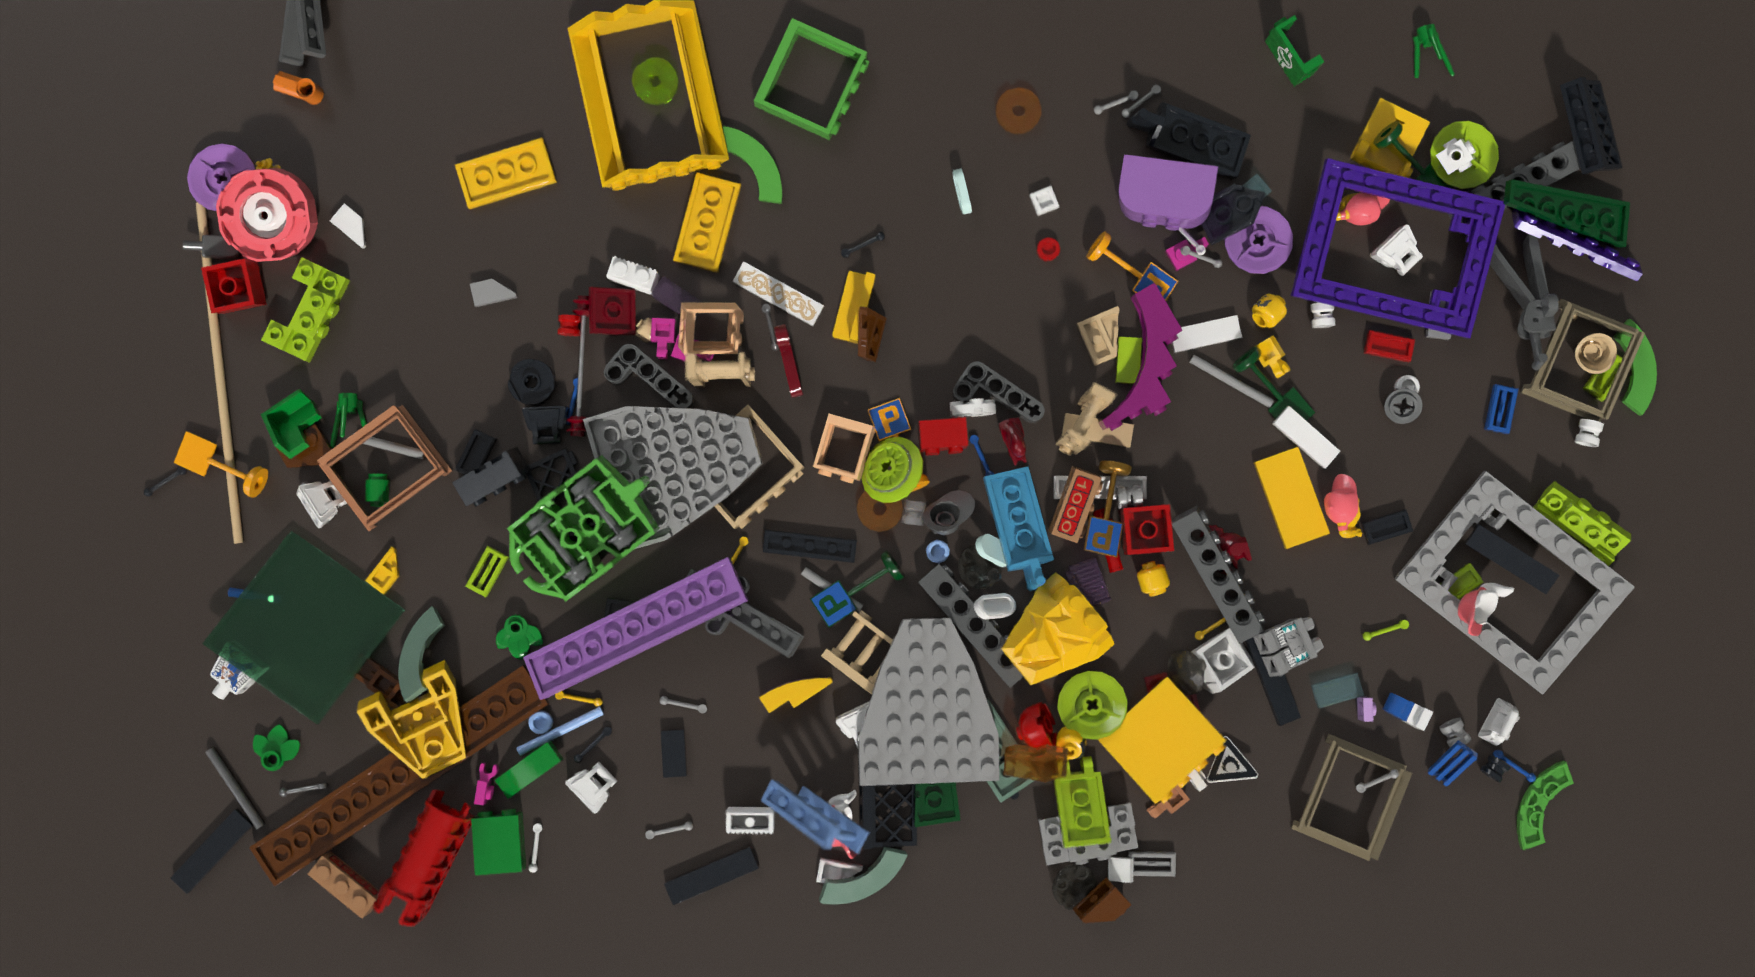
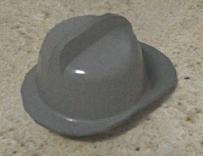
(949, 512)

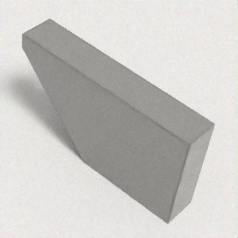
(490, 292)

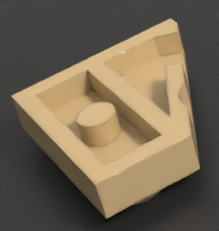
(1101, 335)

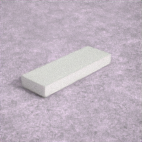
(1207, 334)
(1306, 437)

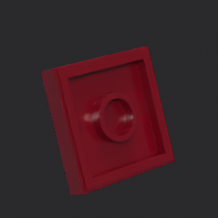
(612, 311)

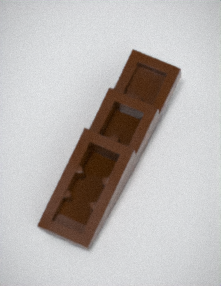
(380, 679)

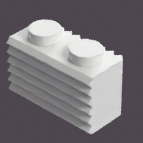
(633, 275)
(750, 820)

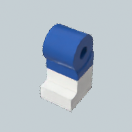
(1407, 711)

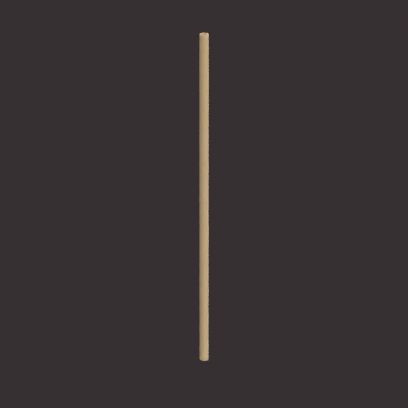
(221, 395)

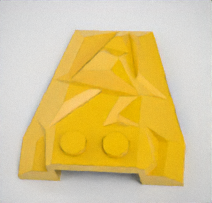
(1056, 632)

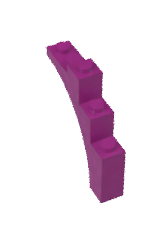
(1157, 326)

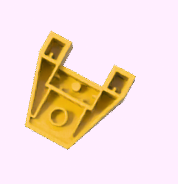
(421, 732)

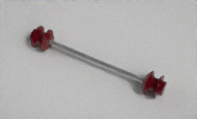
(577, 424)

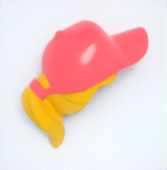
(1361, 208)
(1343, 506)

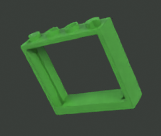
(798, 28)

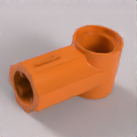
(298, 87)

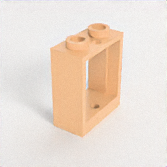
(687, 327)
(847, 424)

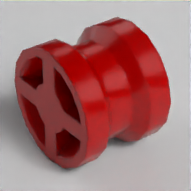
(569, 325)

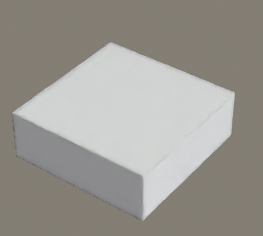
(1044, 200)
(1120, 869)

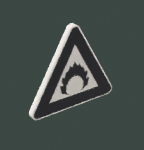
(1230, 765)

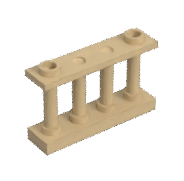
(701, 372)
(1091, 404)
(854, 669)

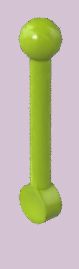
(1403, 624)

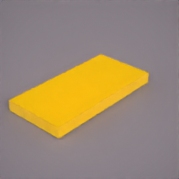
(505, 173)
(707, 222)
(1291, 498)

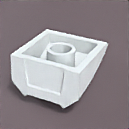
(1224, 661)

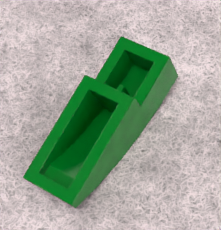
(529, 769)

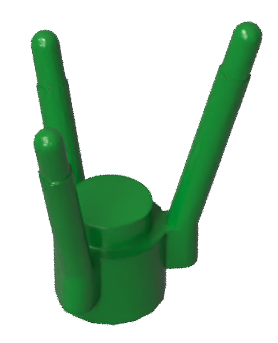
(1429, 37)
(346, 405)

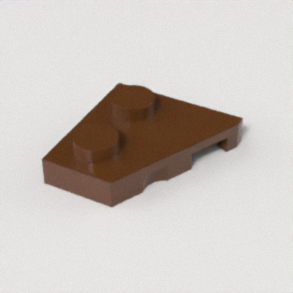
(870, 333)
(317, 448)

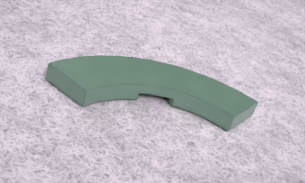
(410, 663)
(857, 888)

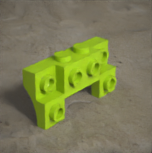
(313, 314)
(1583, 522)

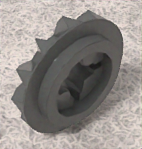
(1409, 413)

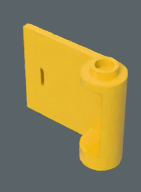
(1389, 158)

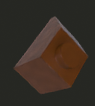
(1102, 904)

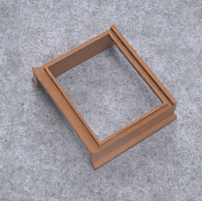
(365, 433)

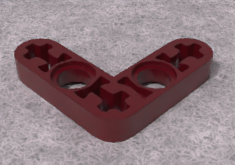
(788, 360)

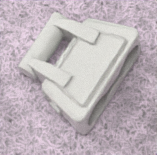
(1395, 248)
(318, 502)
(852, 721)
(1499, 722)
(589, 789)

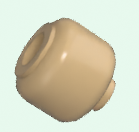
(644, 330)

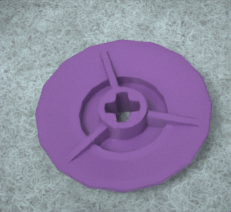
(208, 168)
(1273, 250)

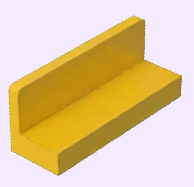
(855, 294)

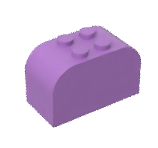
(1166, 192)

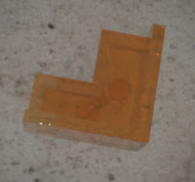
(1036, 764)

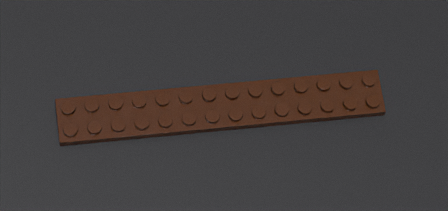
(390, 782)

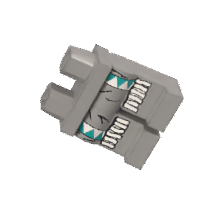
(1296, 645)

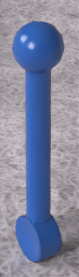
(573, 400)
(974, 440)
(1530, 776)

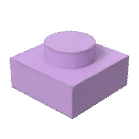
(1365, 708)

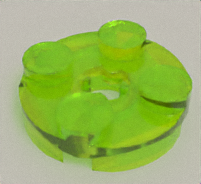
(667, 75)

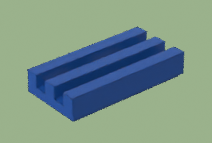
(1492, 408)
(1434, 769)

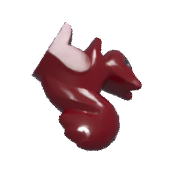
(1013, 437)
(1234, 544)

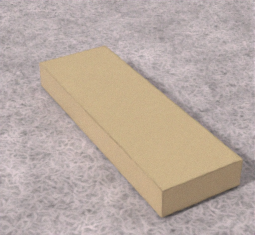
(1119, 437)

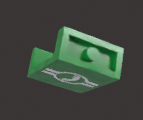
(1286, 54)

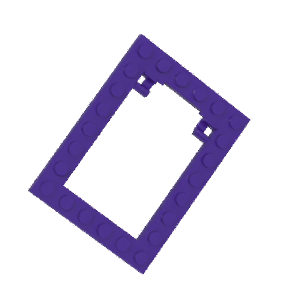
(1481, 230)

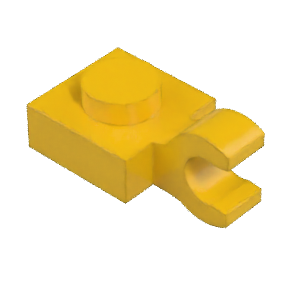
(1271, 355)

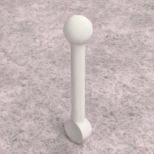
(1200, 249)
(537, 828)

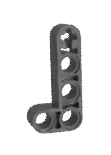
(653, 380)
(1000, 396)

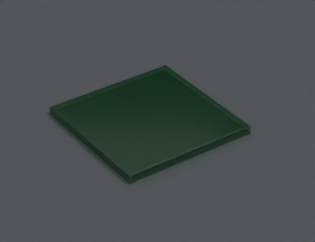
(304, 627)

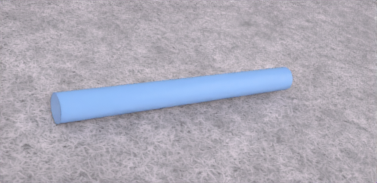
(561, 730)

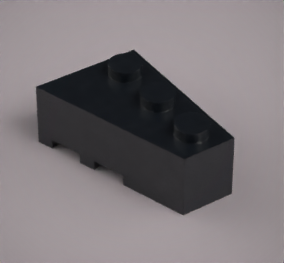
(492, 477)

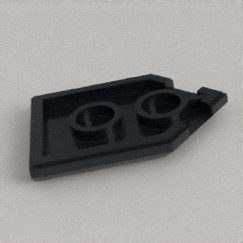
(1232, 212)

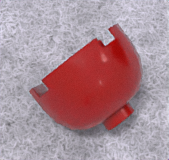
(1036, 726)

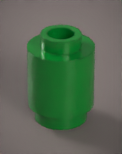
(377, 489)

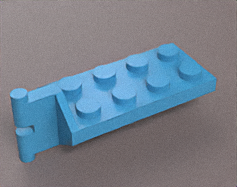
(1019, 523)

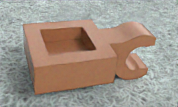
(1173, 804)

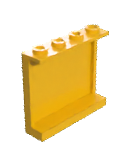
(1163, 741)

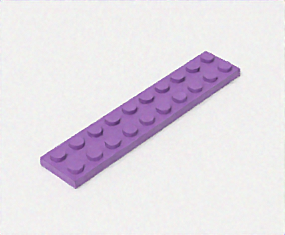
(635, 628)

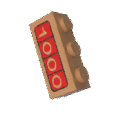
(1075, 504)
(344, 884)

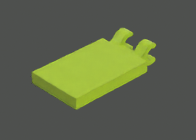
(1082, 807)

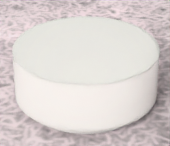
(1409, 382)

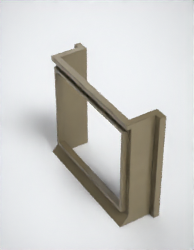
(1536, 388)
(1388, 813)

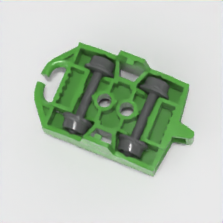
(544, 531)

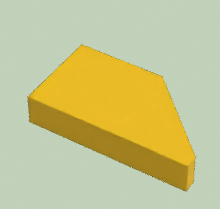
(385, 572)

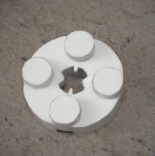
(973, 408)

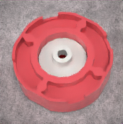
(244, 211)

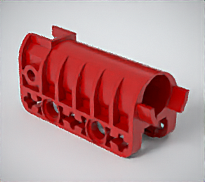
(425, 859)

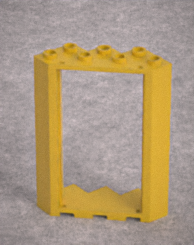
(597, 99)

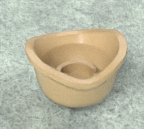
(1596, 353)

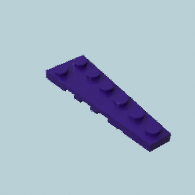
(1576, 244)

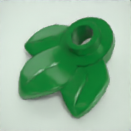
(518, 640)
(276, 744)

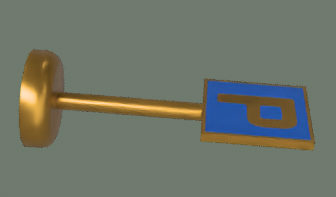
(1103, 534)

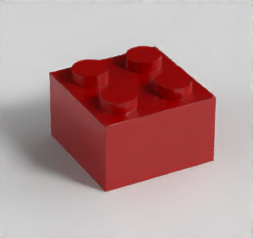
(233, 286)
(943, 435)
(1146, 529)

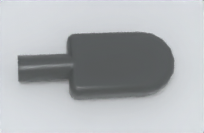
(212, 247)

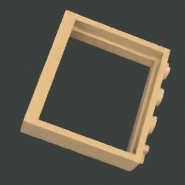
(777, 489)

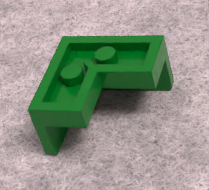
(288, 420)

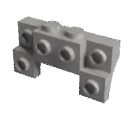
(1121, 832)

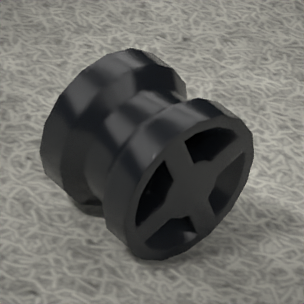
(1495, 768)

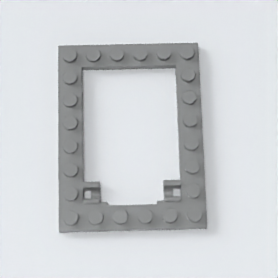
(1478, 504)

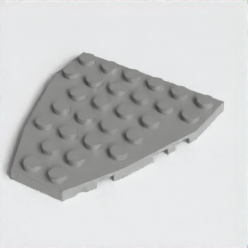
(686, 452)
(927, 713)

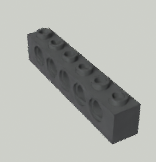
(1563, 154)
(931, 584)
(1242, 627)

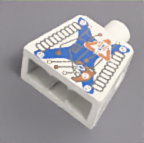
(229, 679)

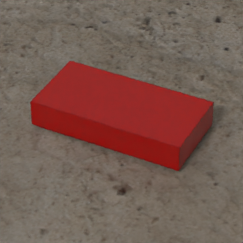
(1389, 346)

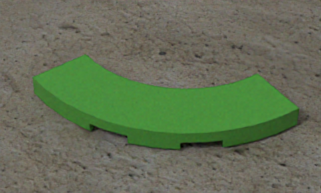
(760, 162)
(1644, 373)
(1535, 800)

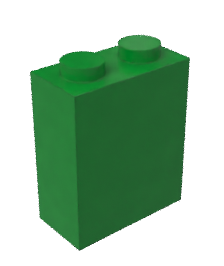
(498, 842)

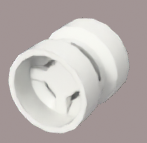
(1322, 315)
(1589, 433)

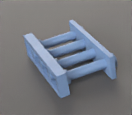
(814, 816)

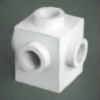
(1448, 159)

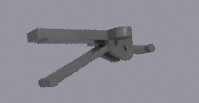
(302, 32)
(1537, 304)
(757, 624)

